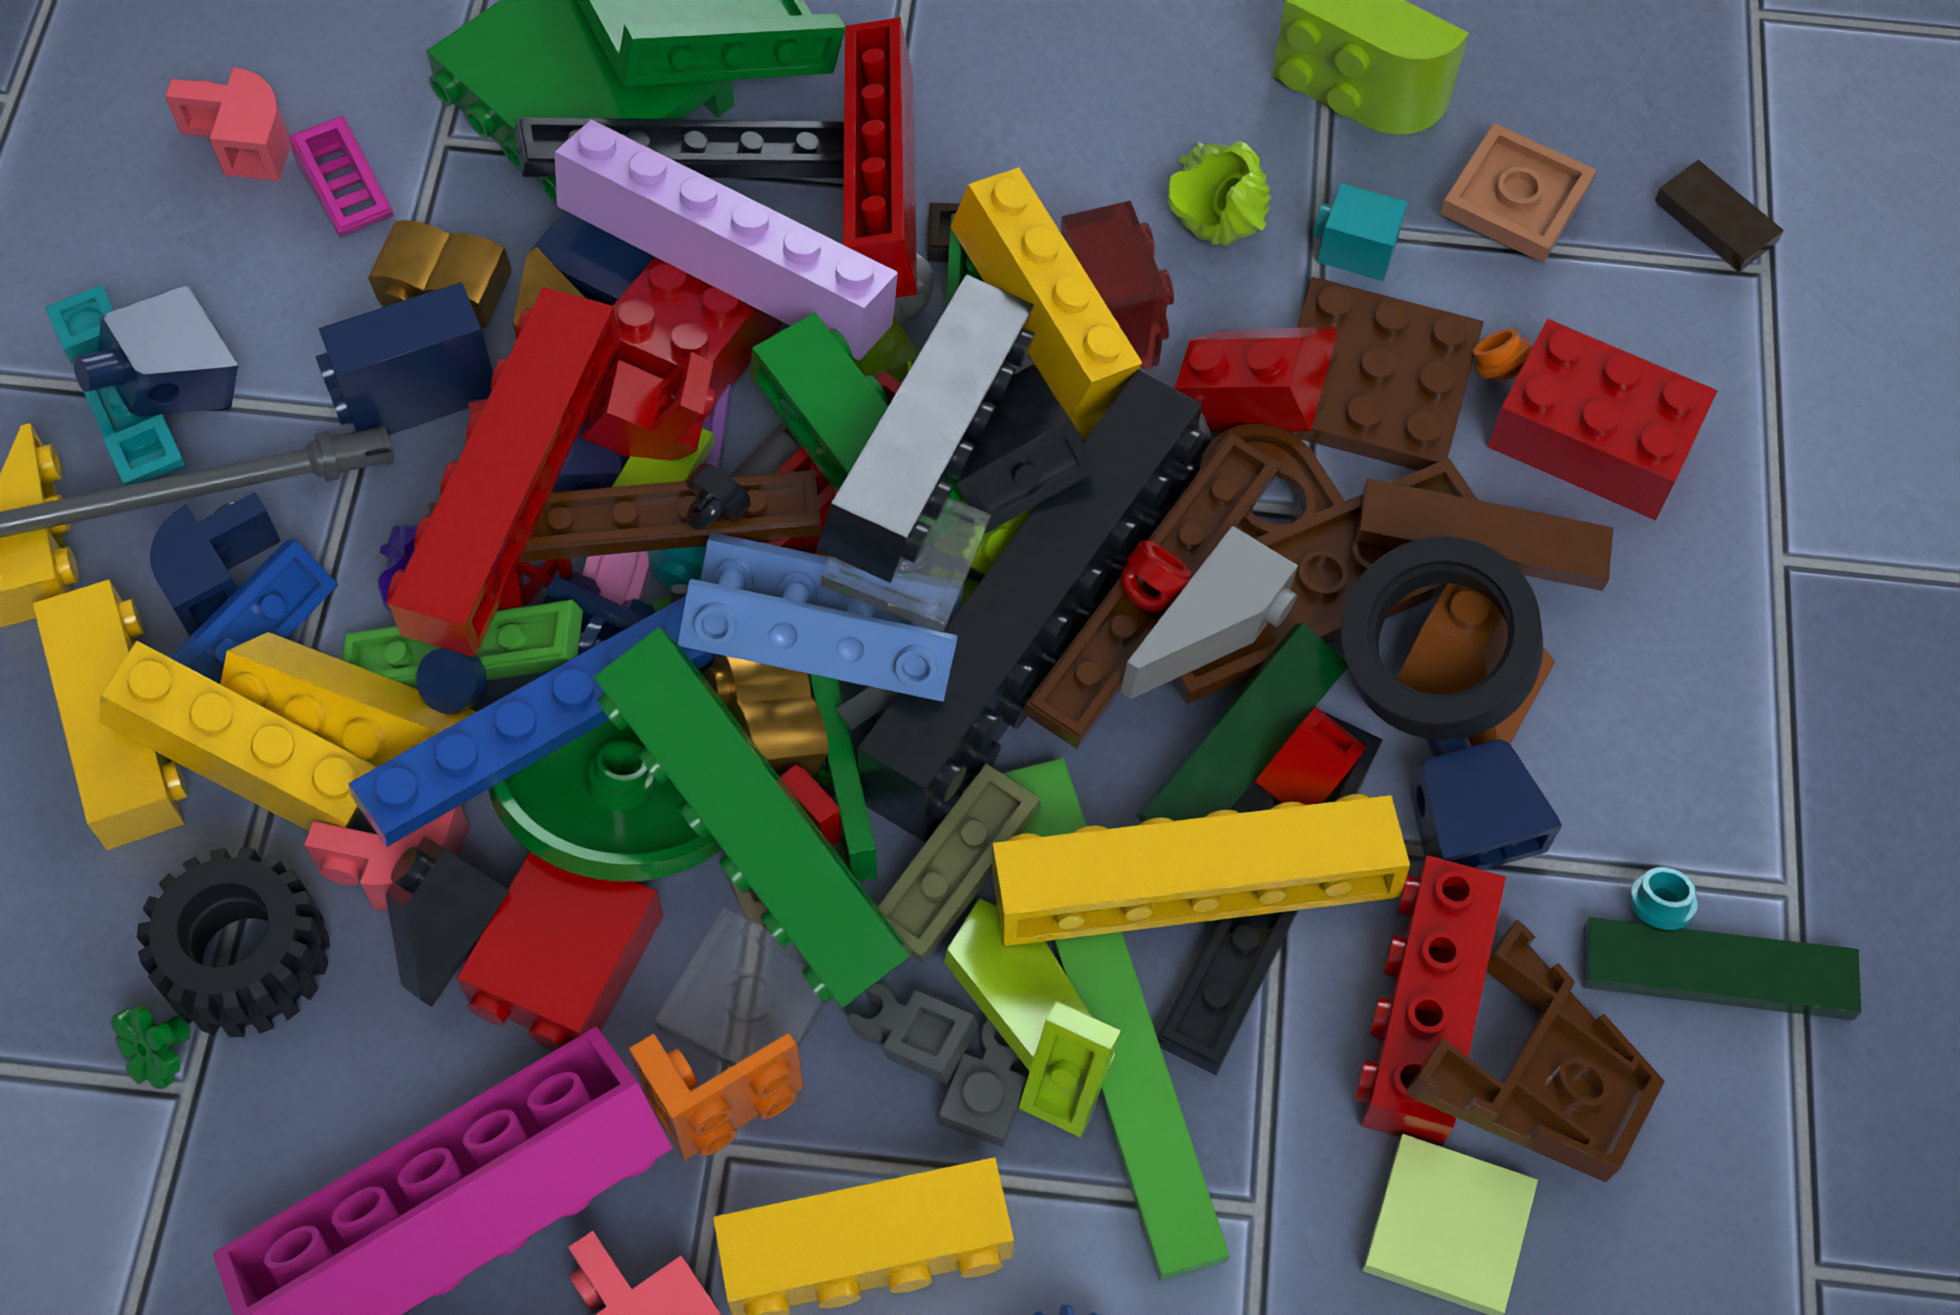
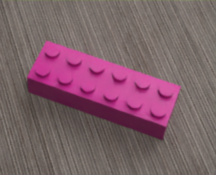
(452, 1192)

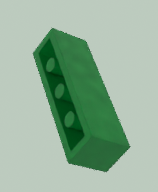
(821, 395)

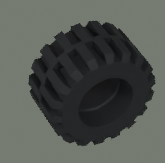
(203, 904)

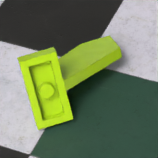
(1037, 1016)

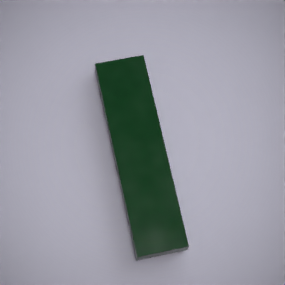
(1249, 729)
(1722, 968)

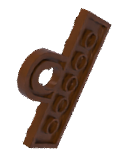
(1321, 546)

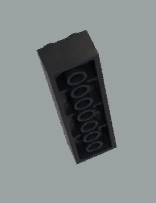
(1032, 606)

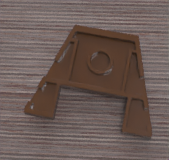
(1571, 1088)

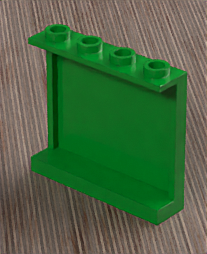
(713, 39)
(548, 64)

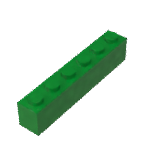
(752, 817)

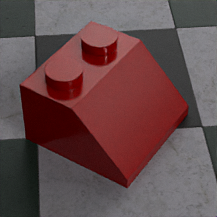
(1258, 376)

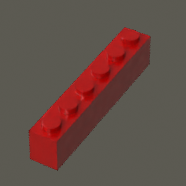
(880, 149)
(504, 472)

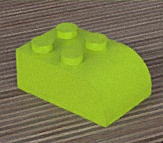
(1371, 60)

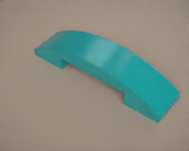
(138, 445)

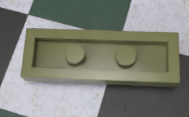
(956, 860)

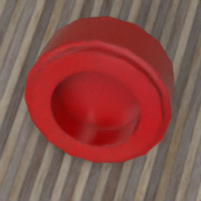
(1159, 570)

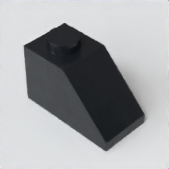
(437, 915)

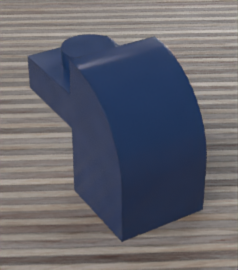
(195, 557)

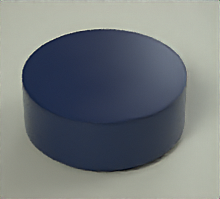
(450, 680)

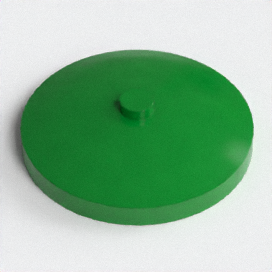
(600, 811)

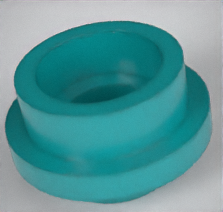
(1664, 898)

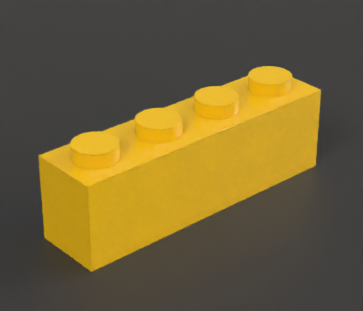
(1024, 254)
(333, 698)
(231, 740)
(121, 784)
(865, 1239)

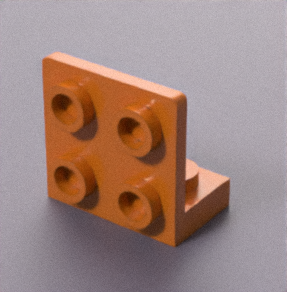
(709, 1115)

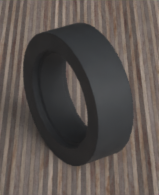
(1429, 563)

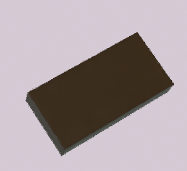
(1719, 215)

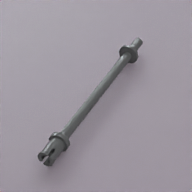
(322, 457)

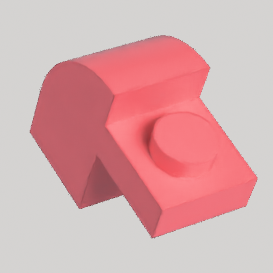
(239, 120)
(356, 855)
(667, 1292)

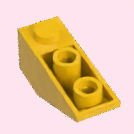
(33, 562)

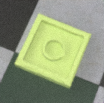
(1450, 1226)

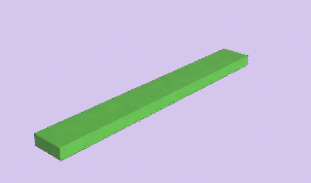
(1138, 1087)

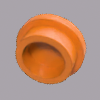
(1501, 355)

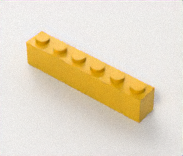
(1198, 869)

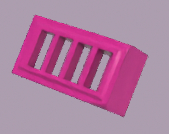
(323, 141)

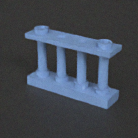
(771, 610)

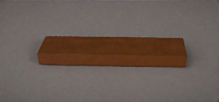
(1533, 541)

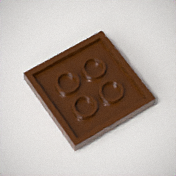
(1390, 376)

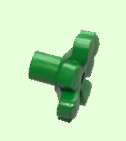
(149, 1045)

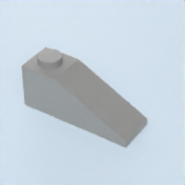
(1215, 614)

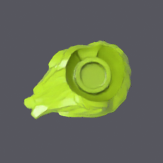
(1220, 193)

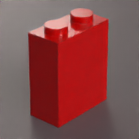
(559, 951)

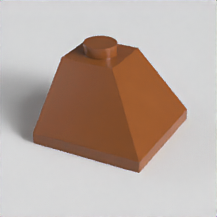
(1460, 649)

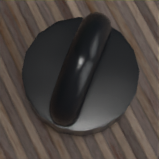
(716, 497)

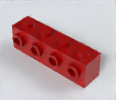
(1433, 993)

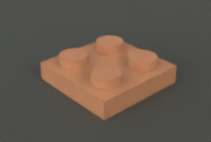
(1518, 192)

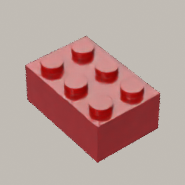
(675, 314)
(1601, 418)

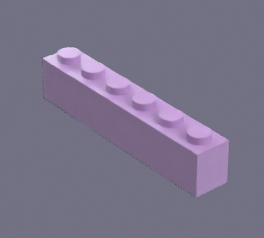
(723, 236)

